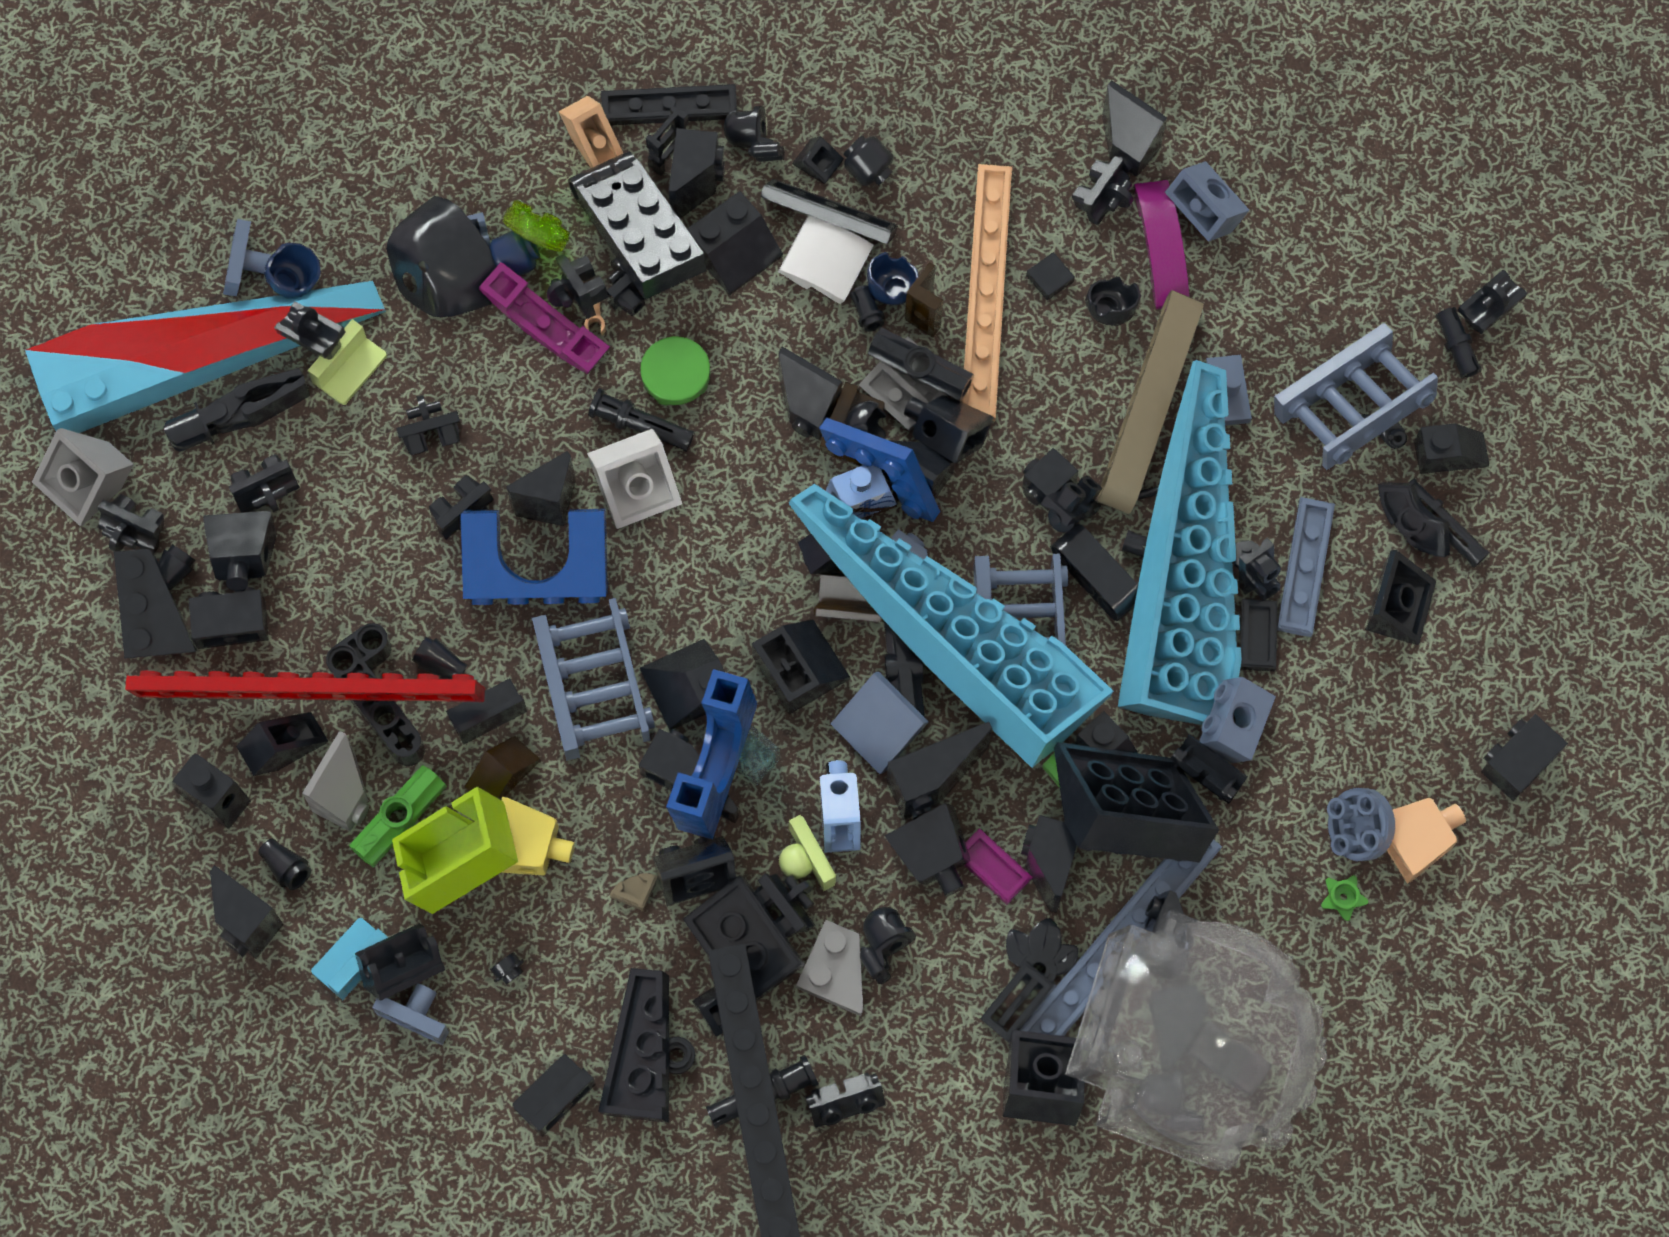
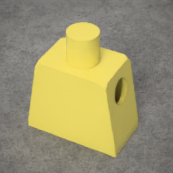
(535, 839)

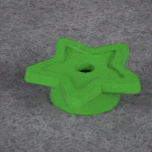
(1346, 887)

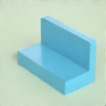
(339, 965)

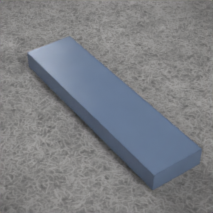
(1305, 567)

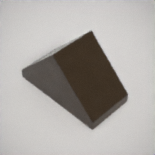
(503, 768)

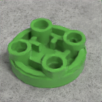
(675, 370)

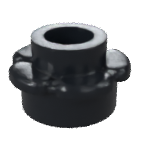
(507, 968)

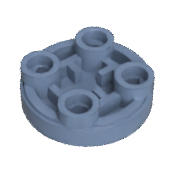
(1360, 824)

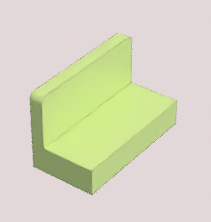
(350, 365)

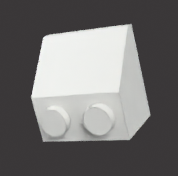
(635, 478)

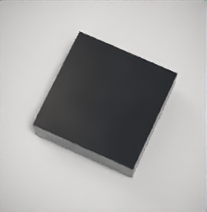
(1050, 276)

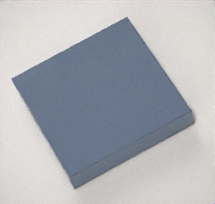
(879, 722)

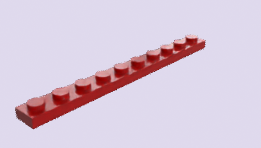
(319, 687)

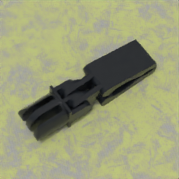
(238, 409)

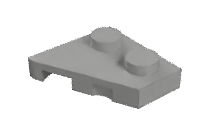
(835, 968)

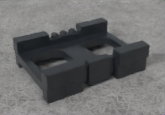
(655, 146)

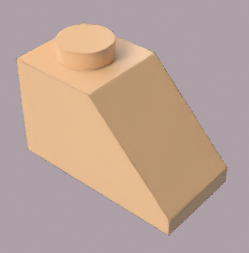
(591, 131)

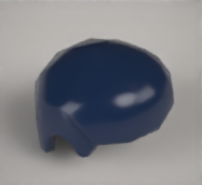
(292, 270)
(890, 278)

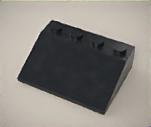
(1131, 804)

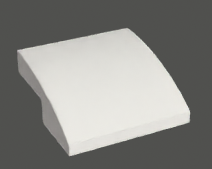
(826, 258)

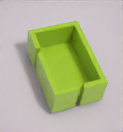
(451, 853)

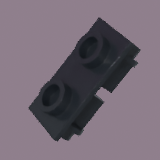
(1209, 769)
(861, 1096)

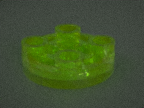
(538, 229)

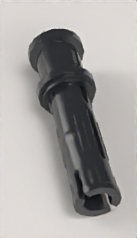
(625, 415)
(783, 1085)

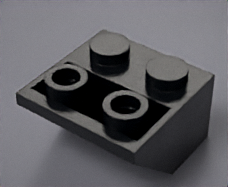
(798, 664)

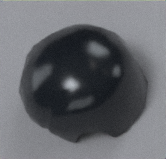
(1112, 301)
(865, 418)

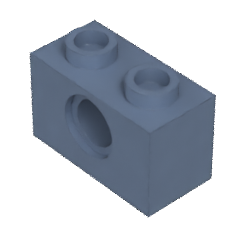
(1207, 201)
(1251, 708)

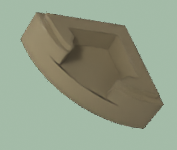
(635, 890)

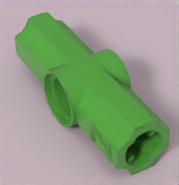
(414, 798)

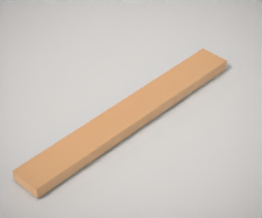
(987, 286)

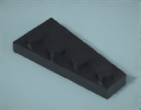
(639, 1058)

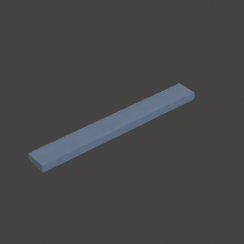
(1071, 995)

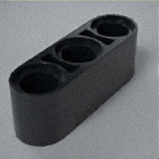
(1096, 571)

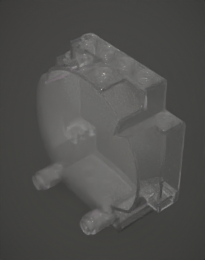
(1199, 1040)

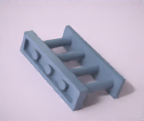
(1346, 366)
(988, 578)
(566, 702)

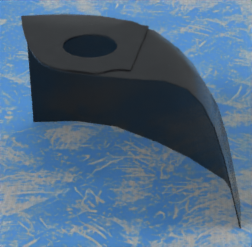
(454, 255)

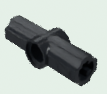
(901, 354)
(903, 669)

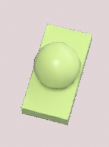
(806, 856)

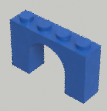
(489, 578)
(700, 798)

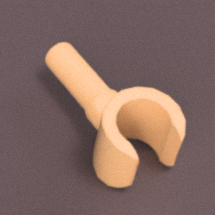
(597, 318)

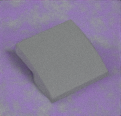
(898, 388)

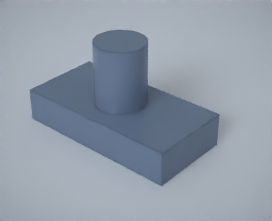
(242, 259)
(1238, 400)
(414, 1014)

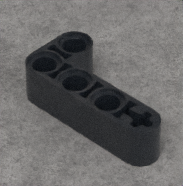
(364, 662)

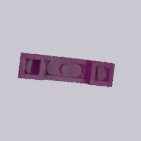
(1162, 240)
(541, 320)

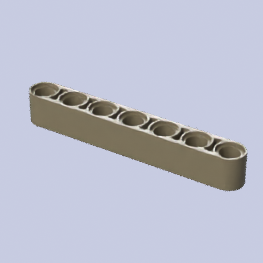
(1150, 402)

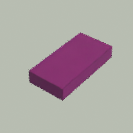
(995, 867)

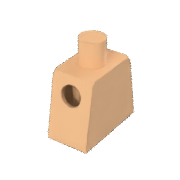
(1423, 835)

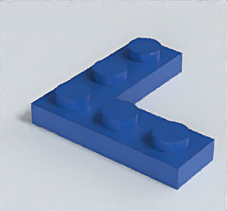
(895, 459)

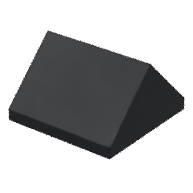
(545, 491)
(1401, 600)

